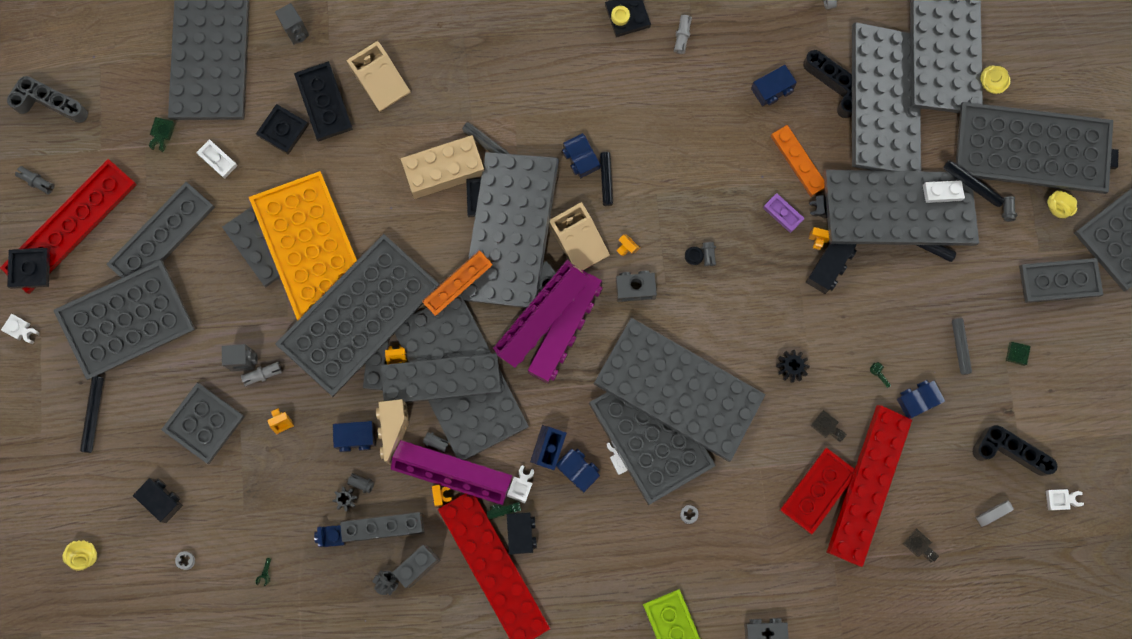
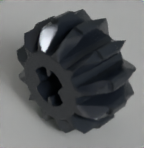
(797, 361)

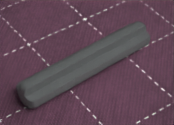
(482, 139)
(961, 346)

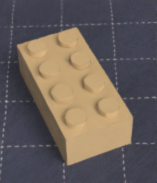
(443, 167)

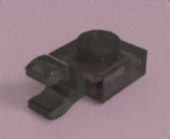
(826, 425)
(918, 545)

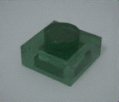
(1018, 353)

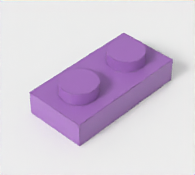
(783, 213)

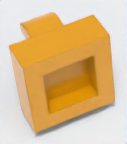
(820, 236)
(627, 245)
(395, 356)
(280, 421)
(438, 495)

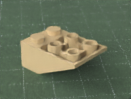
(378, 76)
(579, 237)
(394, 424)

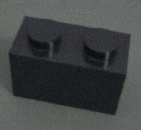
(158, 500)
(520, 533)

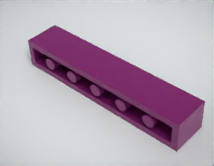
(541, 314)
(563, 331)
(451, 472)

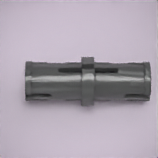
(34, 180)

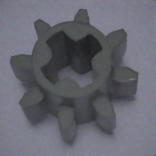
(340, 495)
(385, 582)

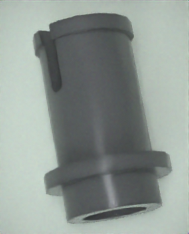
(1009, 209)
(709, 253)
(435, 442)
(361, 483)

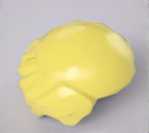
(995, 79)
(1062, 204)
(79, 555)

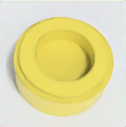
(620, 15)

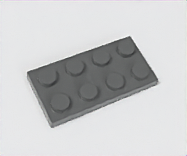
(251, 243)
(1061, 280)

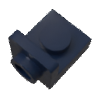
(328, 536)

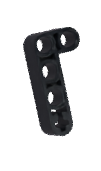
(831, 80)
(1016, 454)

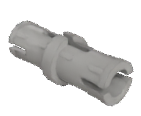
(682, 34)
(261, 374)

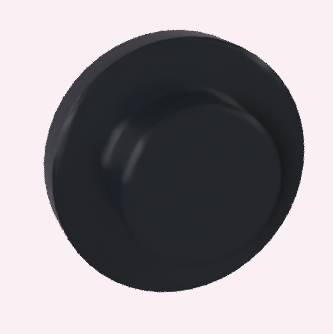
(694, 255)

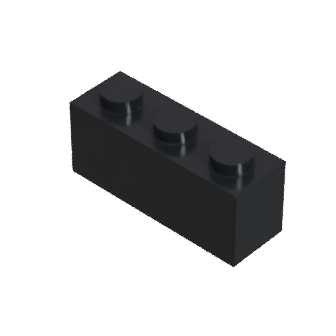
(830, 266)

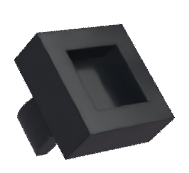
(821, 207)

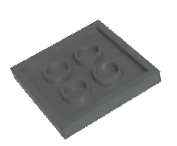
(203, 423)

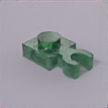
(161, 131)
(499, 511)

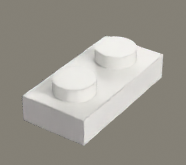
(216, 159)
(943, 191)

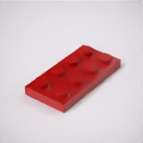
(818, 491)

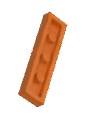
(798, 160)
(457, 282)

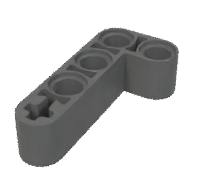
(51, 100)

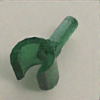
(876, 370)
(264, 573)

